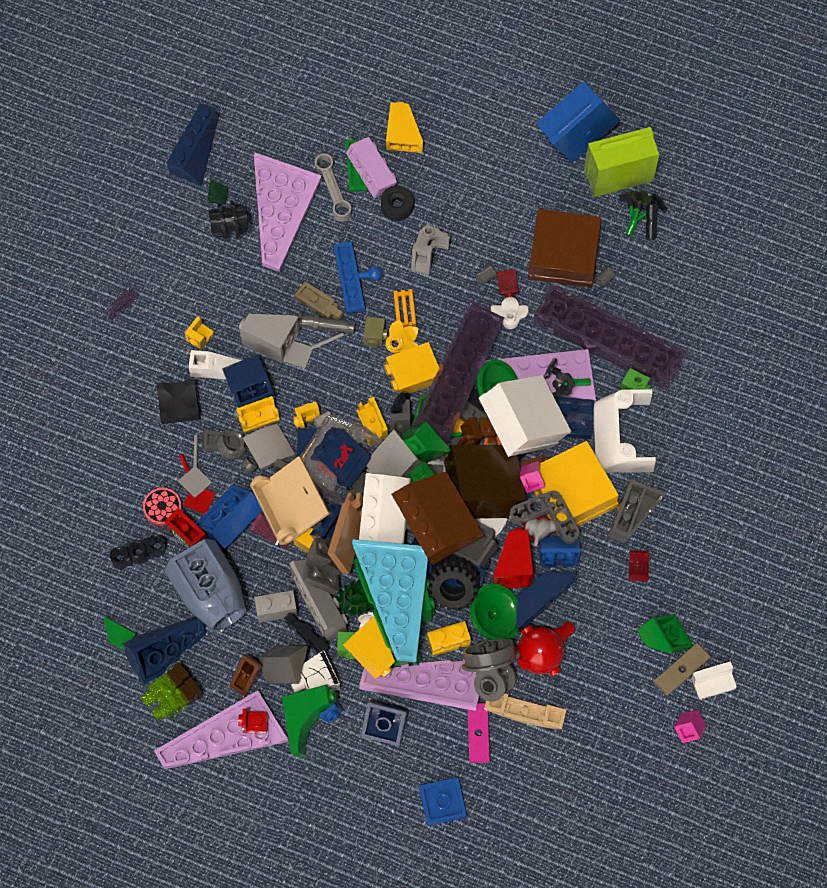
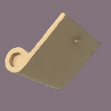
(286, 502)

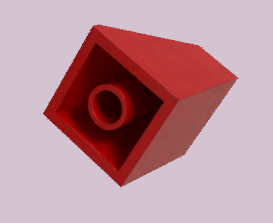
(515, 561)

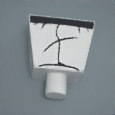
(316, 673)

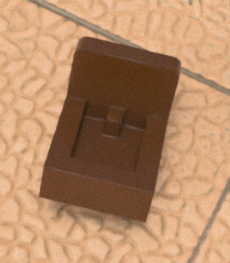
(471, 432)

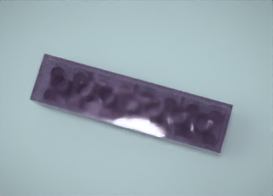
(459, 370)

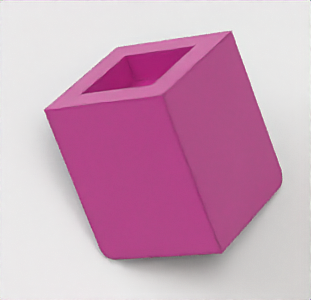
(531, 477)
(690, 726)

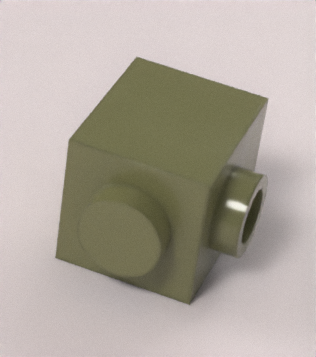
(374, 332)

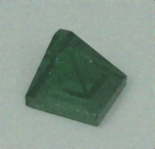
(217, 193)

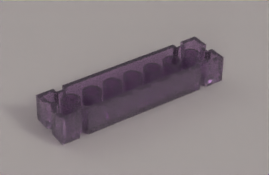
(609, 337)

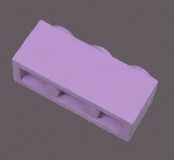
(371, 166)

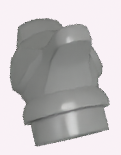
(540, 529)

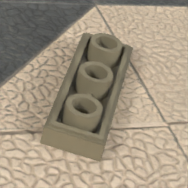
(690, 662)

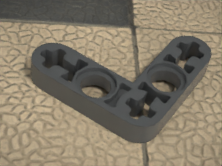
(547, 507)

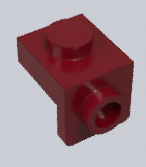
(507, 282)
(638, 565)

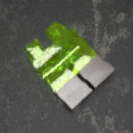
(172, 693)

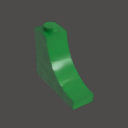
(302, 712)

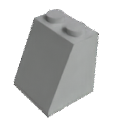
(269, 334)
(393, 457)

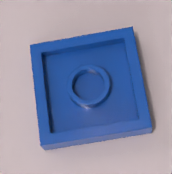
(442, 801)

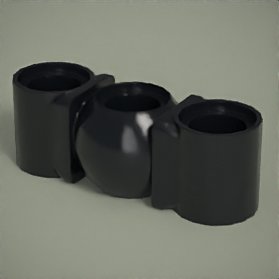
(128, 552)

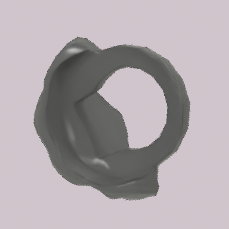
(227, 453)

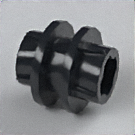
(228, 220)

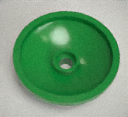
(492, 373)
(502, 608)

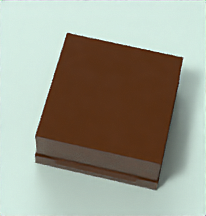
(564, 248)

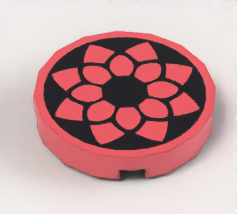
(160, 505)

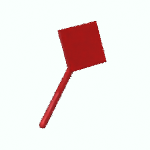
(202, 501)

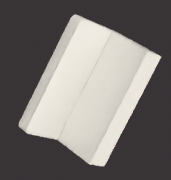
(714, 680)

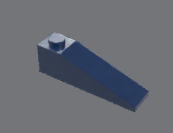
(157, 649)

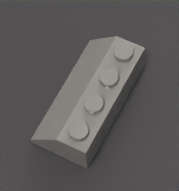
(320, 604)

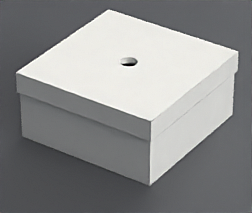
(525, 415)

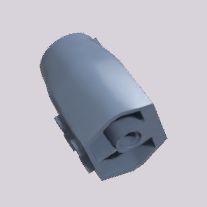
(207, 585)

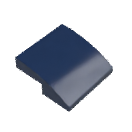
(578, 416)

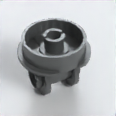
(492, 666)

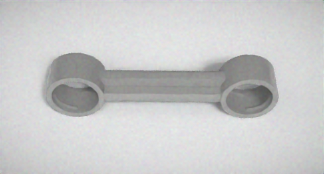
(333, 187)

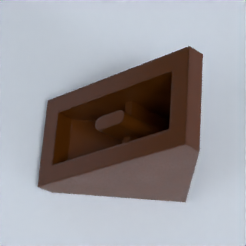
(246, 675)

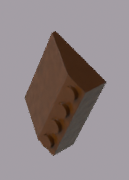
(437, 516)

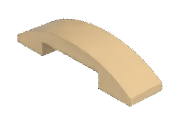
(527, 712)

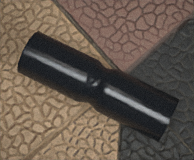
(651, 223)

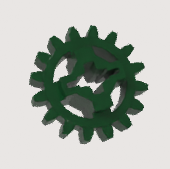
(354, 599)

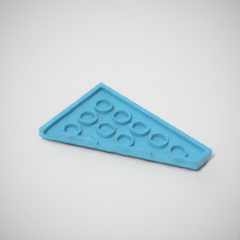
(397, 586)

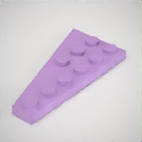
(221, 736)

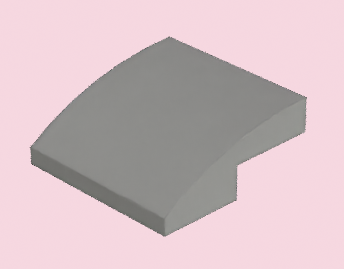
(268, 446)

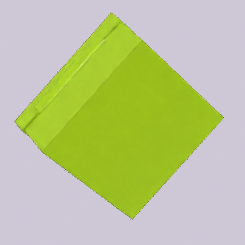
(621, 161)

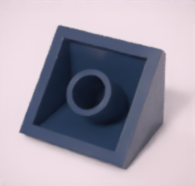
(384, 723)

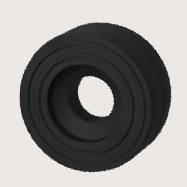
(397, 193)

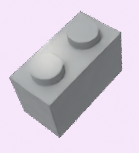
(275, 606)

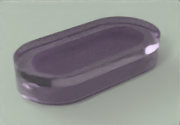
(121, 304)

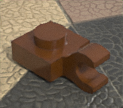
(487, 430)

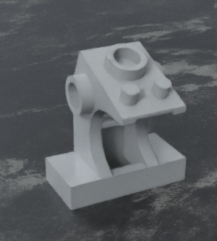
(423, 252)

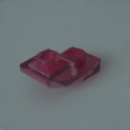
(263, 528)

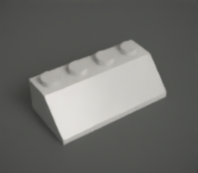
(380, 514)

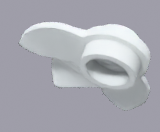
(511, 311)

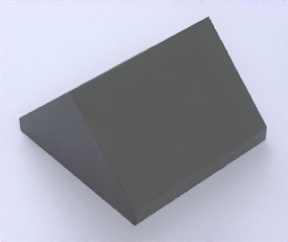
(283, 664)

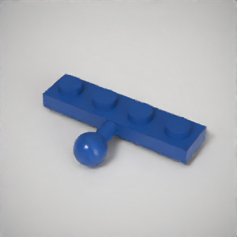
(351, 278)

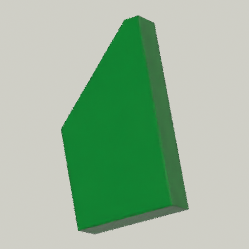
(117, 634)

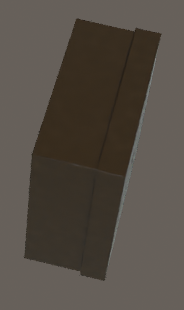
(486, 479)

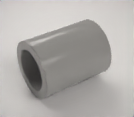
(319, 419)

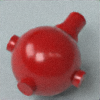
(543, 648)

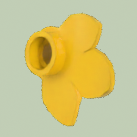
(402, 335)

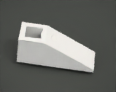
(208, 364)

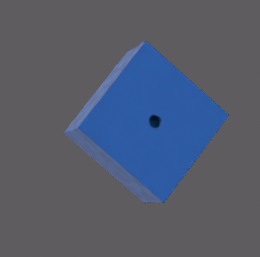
(578, 121)

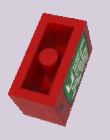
(184, 529)

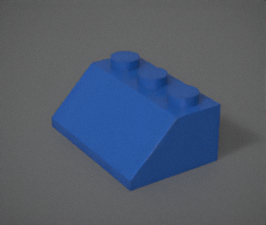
(229, 516)

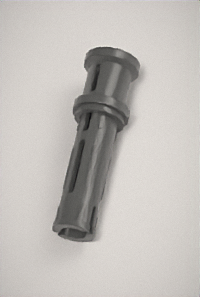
(316, 322)

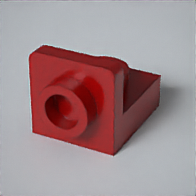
(253, 722)

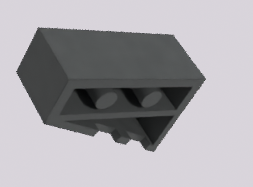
(634, 507)

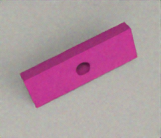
(478, 744)

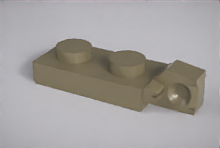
(318, 302)

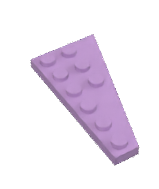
(572, 362)
(429, 681)

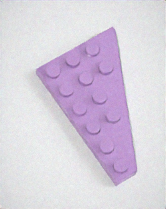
(282, 201)

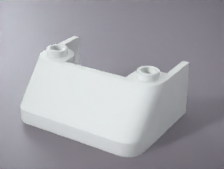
(612, 454)

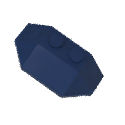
(540, 595)

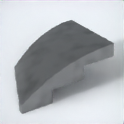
(319, 567)

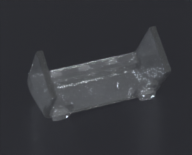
(321, 475)

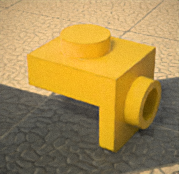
(305, 414)

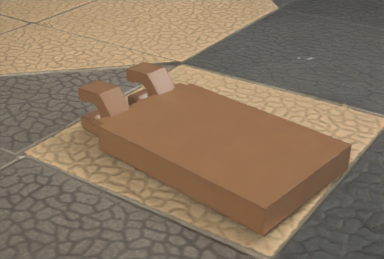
(346, 530)

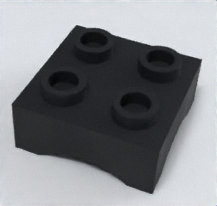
(177, 401)

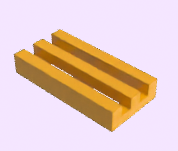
(403, 293)

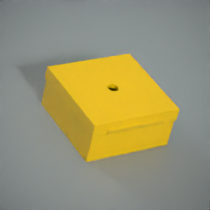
(580, 482)

